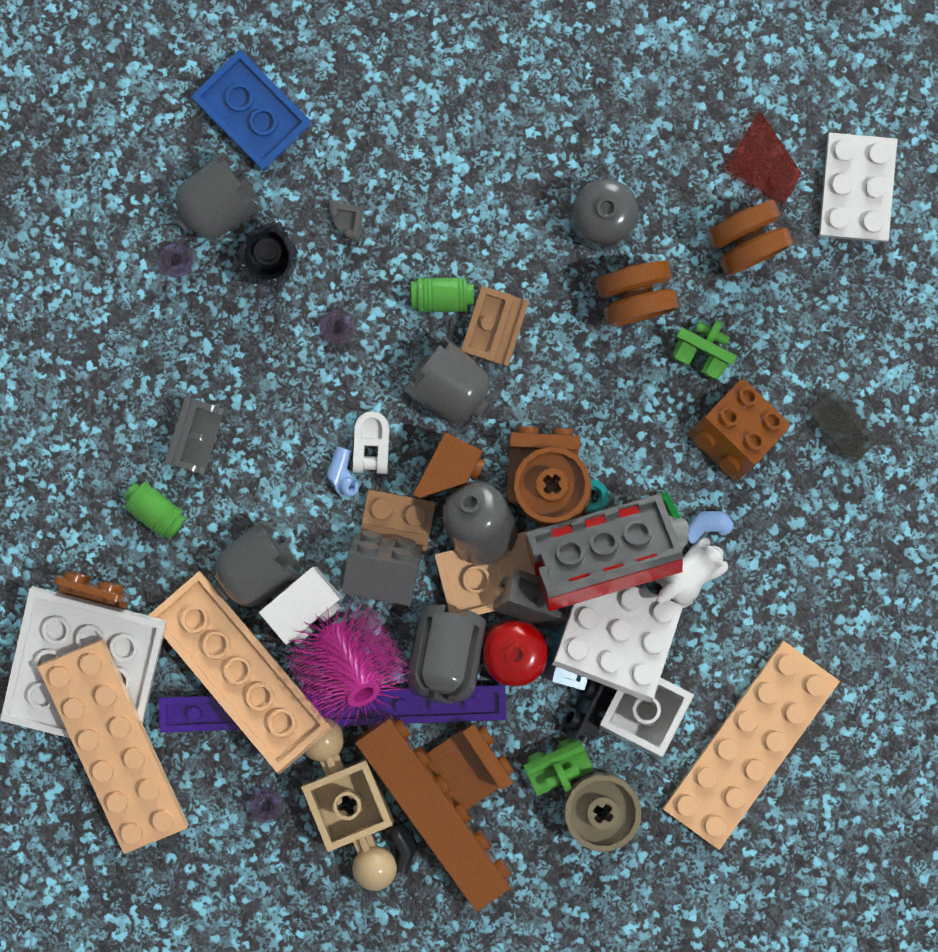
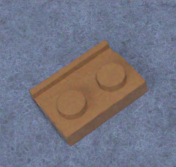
(494, 326)
(398, 516)

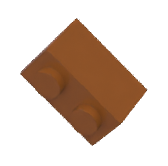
(450, 467)

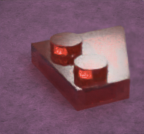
(764, 162)

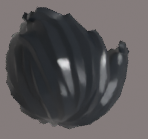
(268, 255)

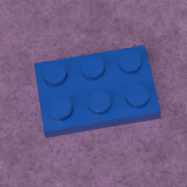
(251, 110)

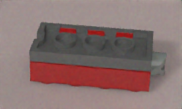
(607, 551)

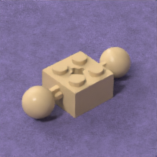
(373, 865)

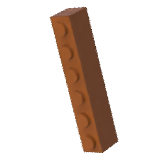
(434, 812)

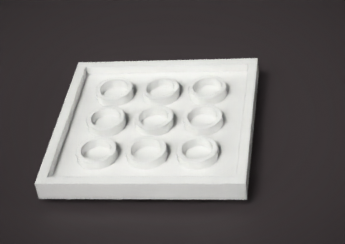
(63, 623)

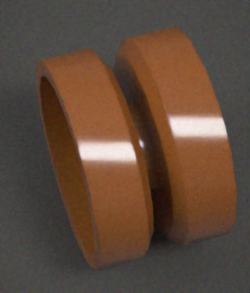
(748, 235)
(636, 288)
(548, 467)

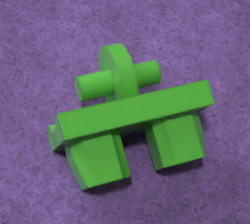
(689, 343)
(558, 766)

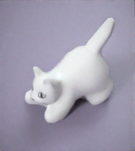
(700, 566)

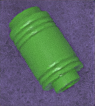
(442, 294)
(154, 510)

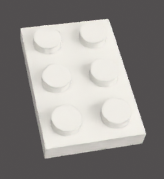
(857, 187)

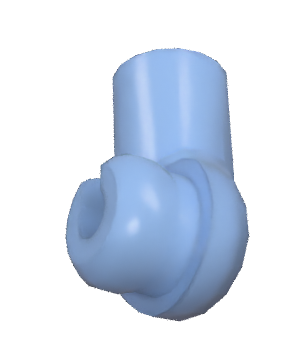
(339, 474)
(709, 521)

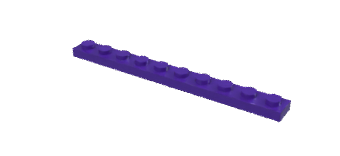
(206, 714)

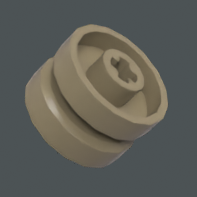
(606, 831)

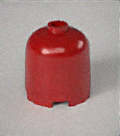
(514, 652)

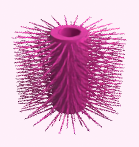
(347, 664)

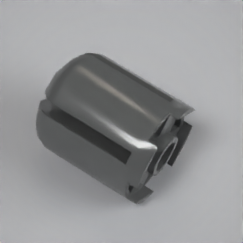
(446, 654)

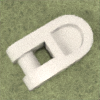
(371, 430)

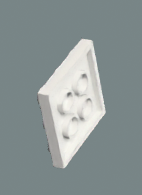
(619, 640)

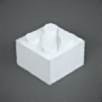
(299, 604)
(648, 724)

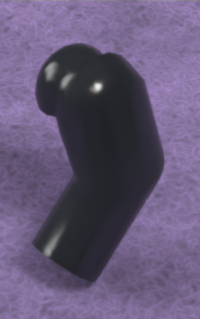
(404, 844)

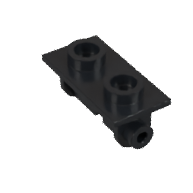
(580, 720)

